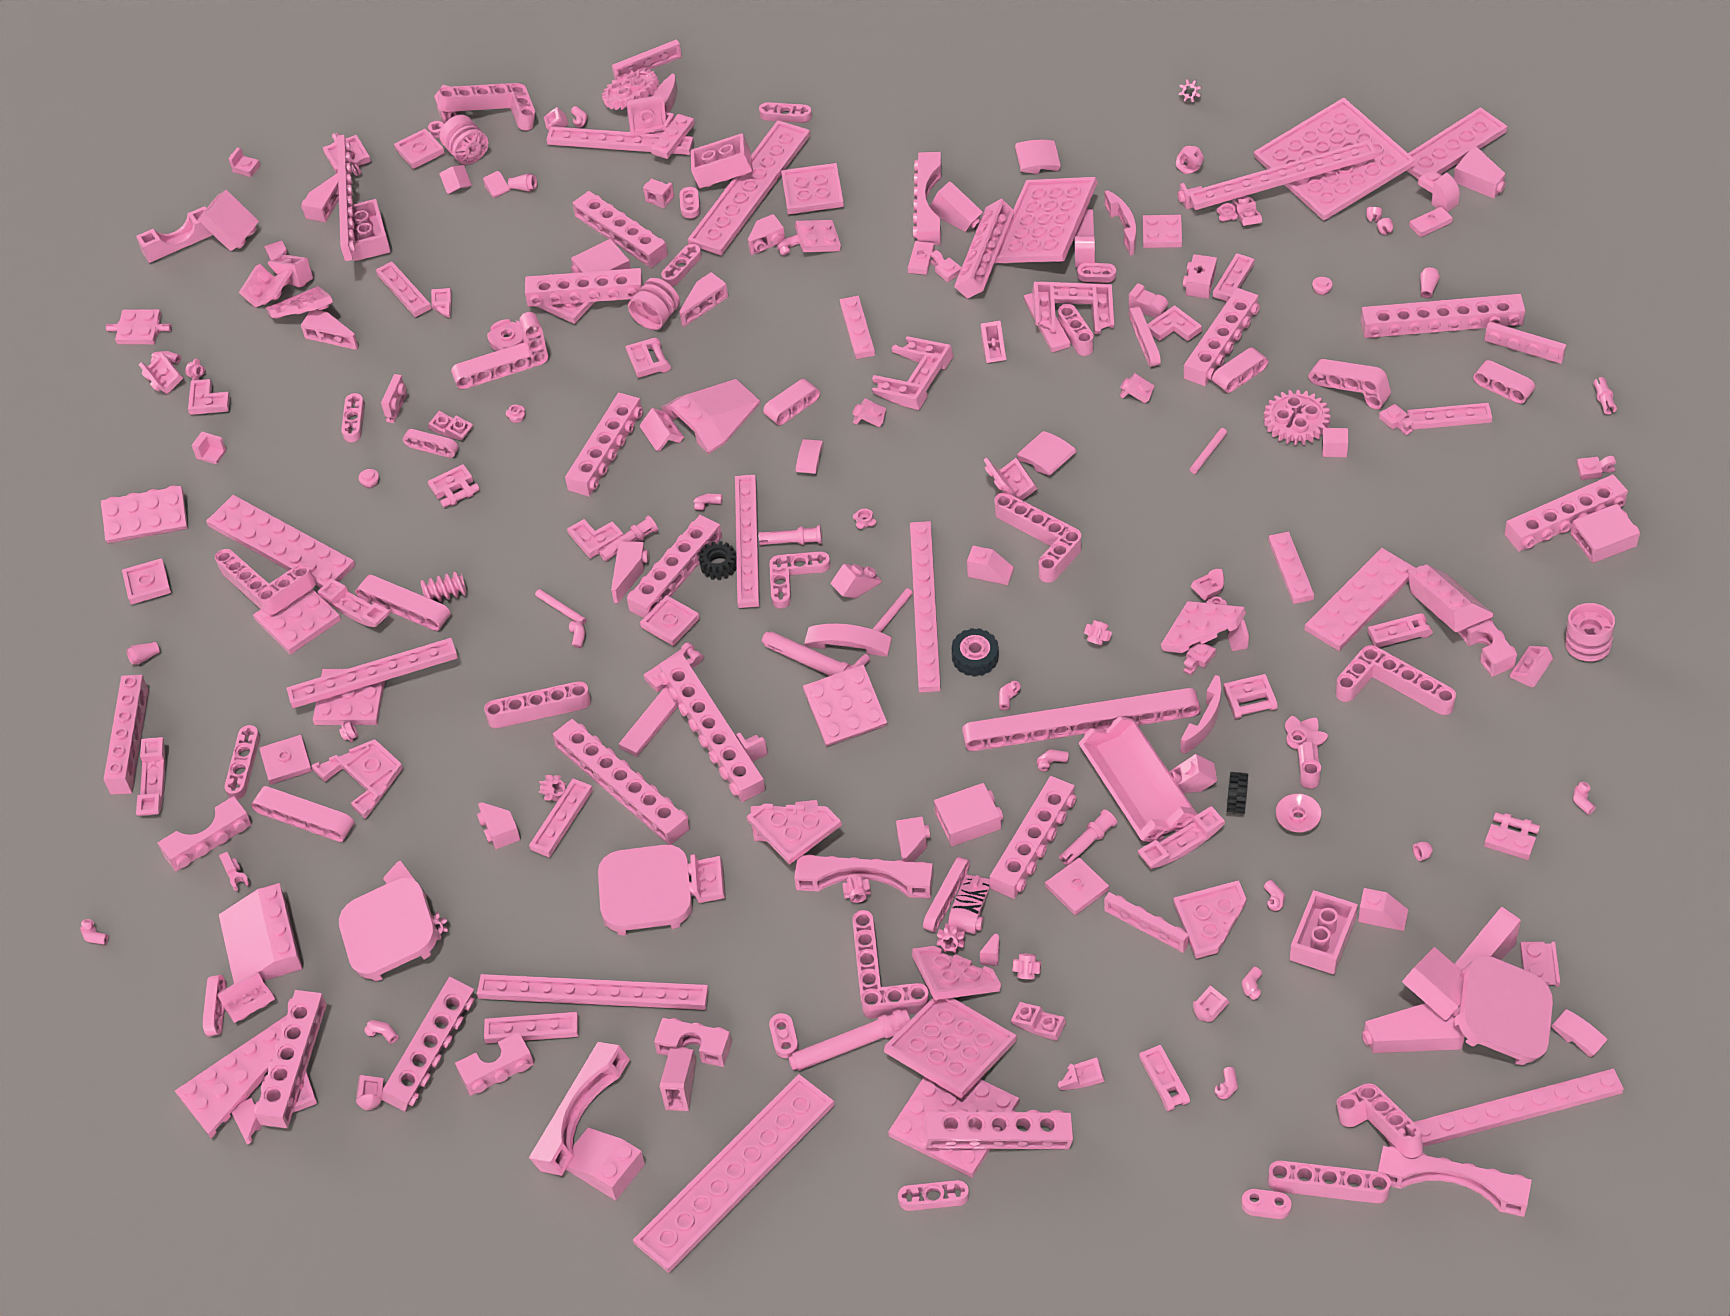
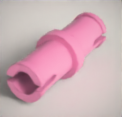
(1605, 395)

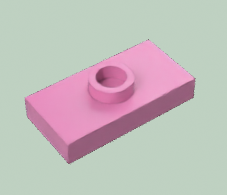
(1430, 222)
(920, 258)

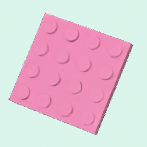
(950, 1044)
(929, 1096)

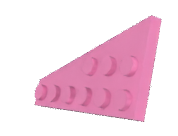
(230, 1080)

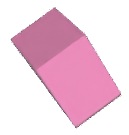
(992, 341)

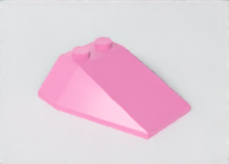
(714, 412)

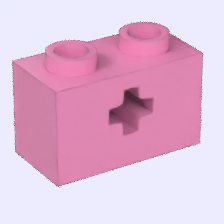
(1200, 276)

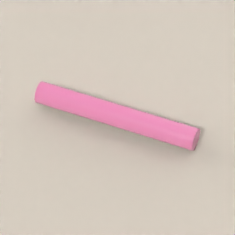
(1208, 451)
(559, 606)
(893, 610)

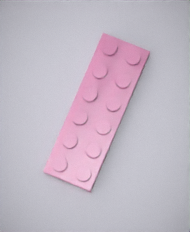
(1455, 142)
(1359, 599)

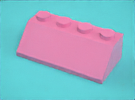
(1446, 598)

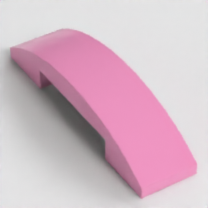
(1117, 207)
(352, 606)
(850, 636)
(1196, 734)
(152, 777)
(1184, 841)

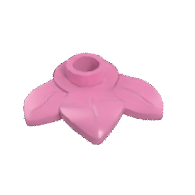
(1303, 731)

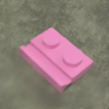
(394, 398)
(1541, 961)

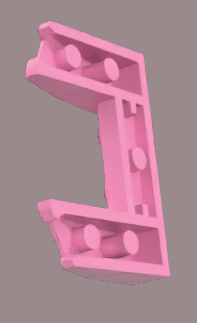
(1048, 293)
(931, 358)

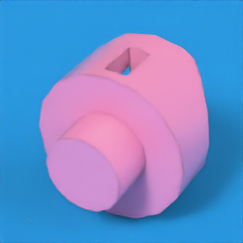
(1192, 157)

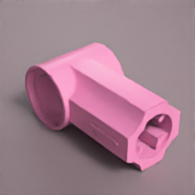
(1309, 765)

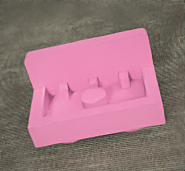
(161, 373)
(706, 878)
(245, 997)

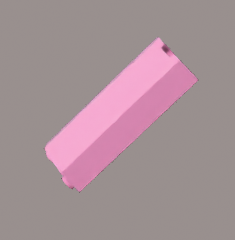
(1138, 779)

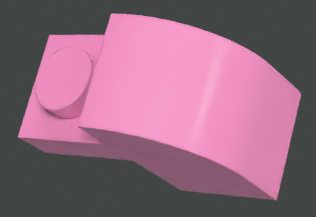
(1443, 189)

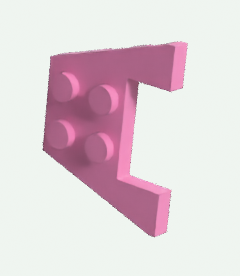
(370, 766)

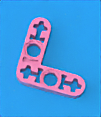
(784, 571)

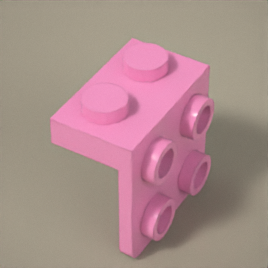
(1012, 479)

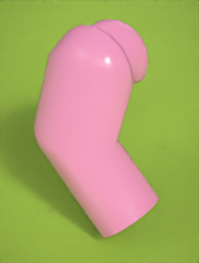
(579, 633)
(1050, 756)

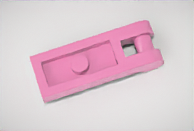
(1399, 630)
(687, 649)
(1164, 1077)

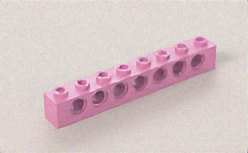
(1442, 315)
(679, 669)
(621, 781)

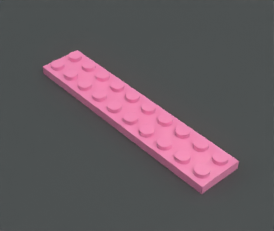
(748, 191)
(733, 1173)

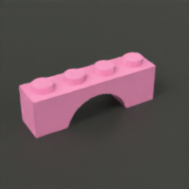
(157, 245)
(183, 849)

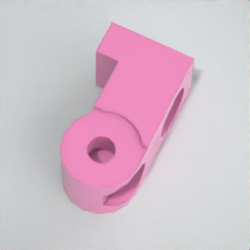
(1149, 303)

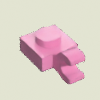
(946, 268)
(1396, 417)
(1593, 468)
(1197, 656)
(231, 867)

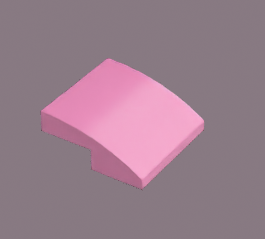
(1037, 155)
(1046, 453)

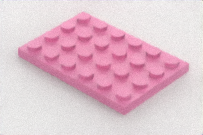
(1046, 220)

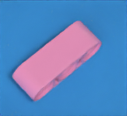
(1076, 329)
(1240, 369)
(1504, 382)
(791, 401)

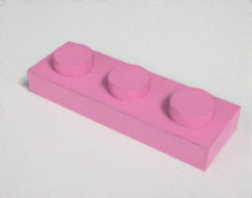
(672, 136)
(1233, 277)

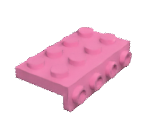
(144, 514)

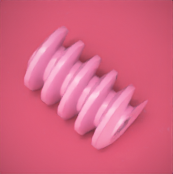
(444, 587)

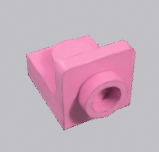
(242, 164)
(1184, 196)

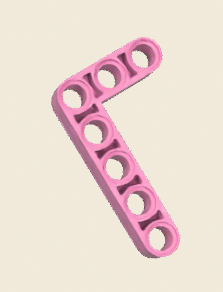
(490, 97)
(505, 361)
(1061, 537)
(266, 596)
(1396, 674)
(870, 974)

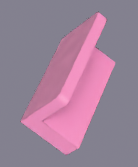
(660, 428)

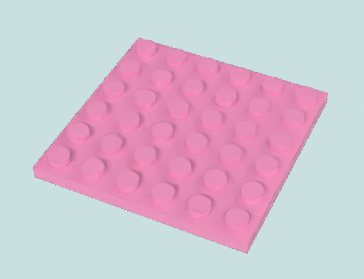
(1331, 130)

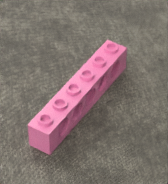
(620, 229)
(984, 248)
(582, 287)
(1221, 337)
(604, 444)
(1559, 514)
(674, 566)
(126, 734)
(1054, 792)
(452, 993)
(279, 1113)
(988, 1138)

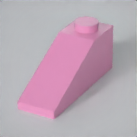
(321, 200)
(704, 296)
(325, 328)
(628, 567)

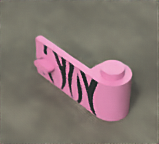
(969, 903)

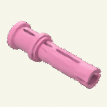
(636, 533)
(801, 536)
(1094, 831)

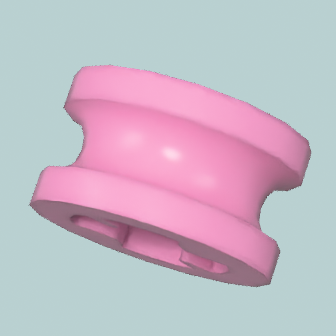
(434, 128)

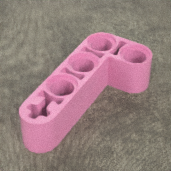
(1085, 240)
(1353, 377)
(1371, 1104)

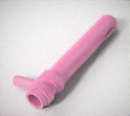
(808, 656)
(885, 1027)

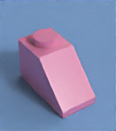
(299, 265)
(988, 566)
(912, 838)
(1382, 910)

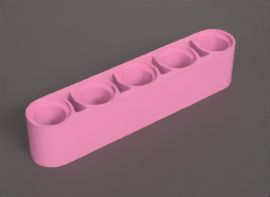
(403, 602)
(537, 704)
(302, 814)
(1338, 1190)

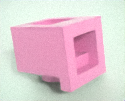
(658, 193)

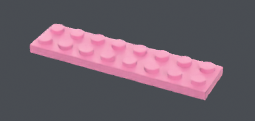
(278, 541)

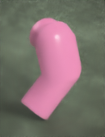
(581, 116)
(784, 245)
(173, 357)
(707, 499)
(1008, 692)
(1581, 798)
(1277, 896)
(91, 935)
(1249, 983)
(381, 1027)
(1229, 1086)

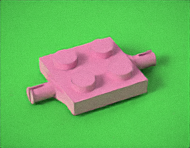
(358, 154)
(138, 326)

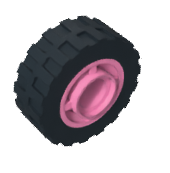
(975, 641)

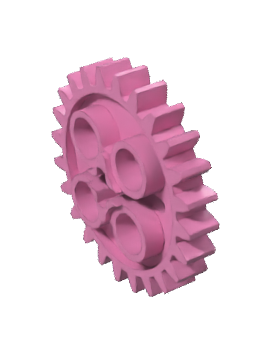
(630, 87)
(1296, 417)

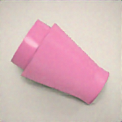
(523, 182)
(1429, 280)
(139, 653)

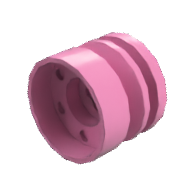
(463, 139)
(654, 303)
(1589, 632)

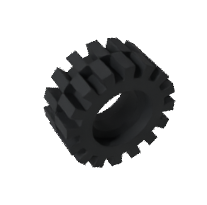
(718, 569)
(1237, 792)

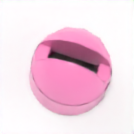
(1374, 212)
(1385, 225)
(1422, 850)

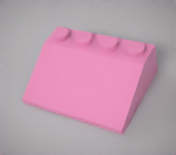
(260, 935)

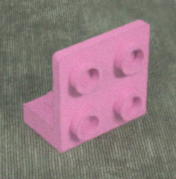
(263, 286)

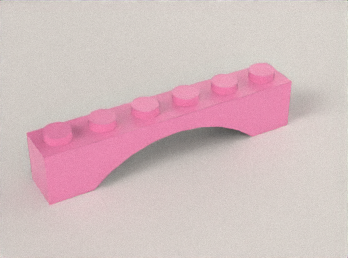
(928, 175)
(818, 872)
(600, 1070)
(1503, 1190)

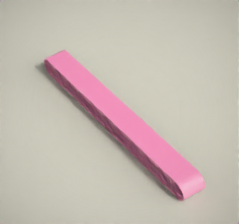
(1079, 719)

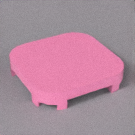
(644, 888)
(387, 928)
(1505, 1009)

